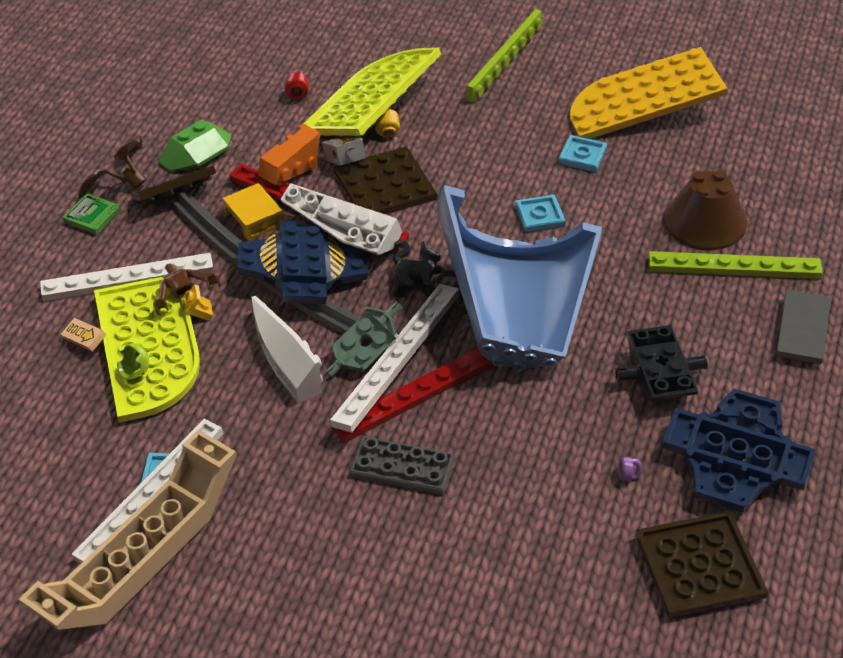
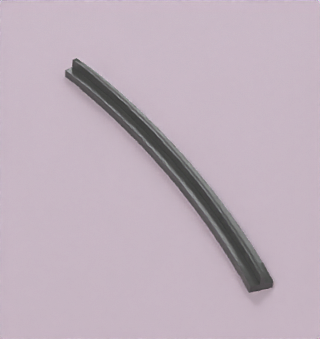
(227, 244)

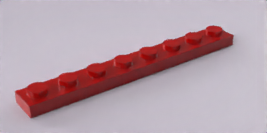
(419, 392)

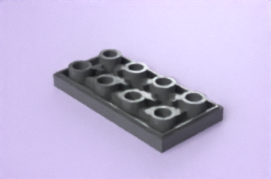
(803, 327)
(402, 465)

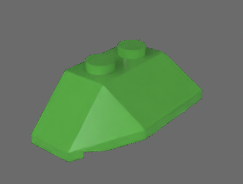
(194, 146)

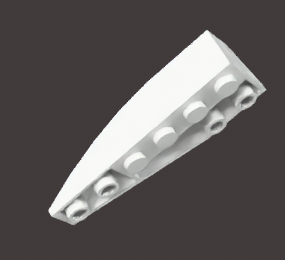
(345, 220)
(287, 354)

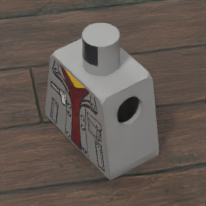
(347, 149)

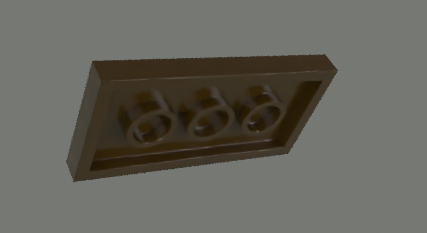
(168, 187)

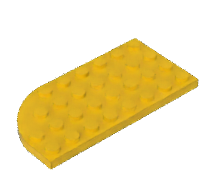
(646, 93)

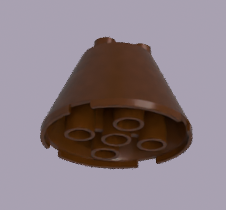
(707, 212)

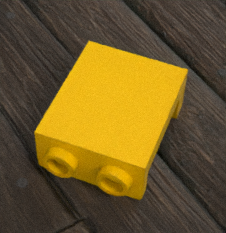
(253, 211)

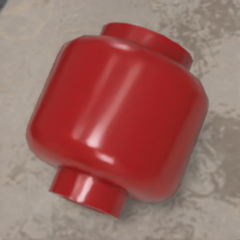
(296, 85)

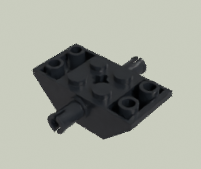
(660, 364)

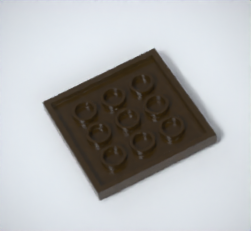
(386, 181)
(700, 564)

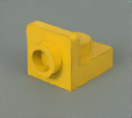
(197, 305)

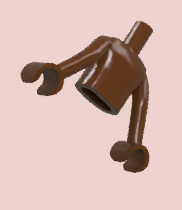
(179, 283)

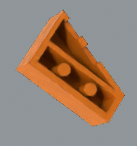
(292, 157)

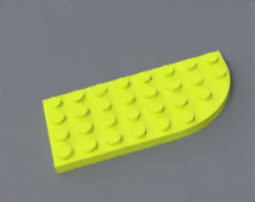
(371, 93)
(169, 339)

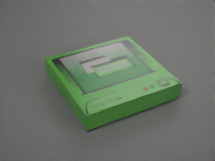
(92, 214)

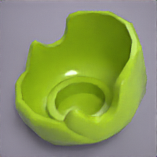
(134, 361)

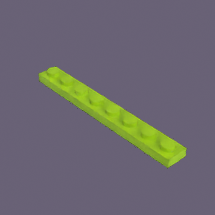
(504, 56)
(735, 265)

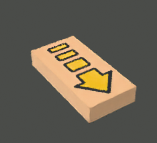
(83, 334)

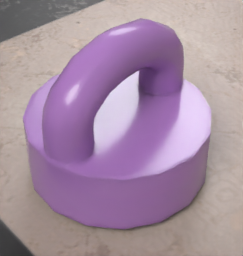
(626, 469)

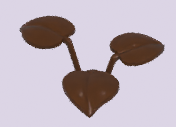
(131, 173)

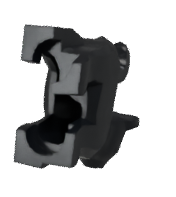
(414, 272)

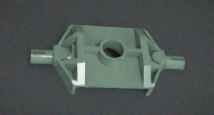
(373, 324)

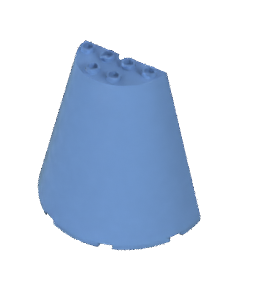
(518, 292)

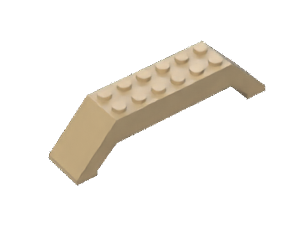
(141, 543)

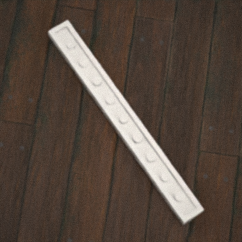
(394, 359)

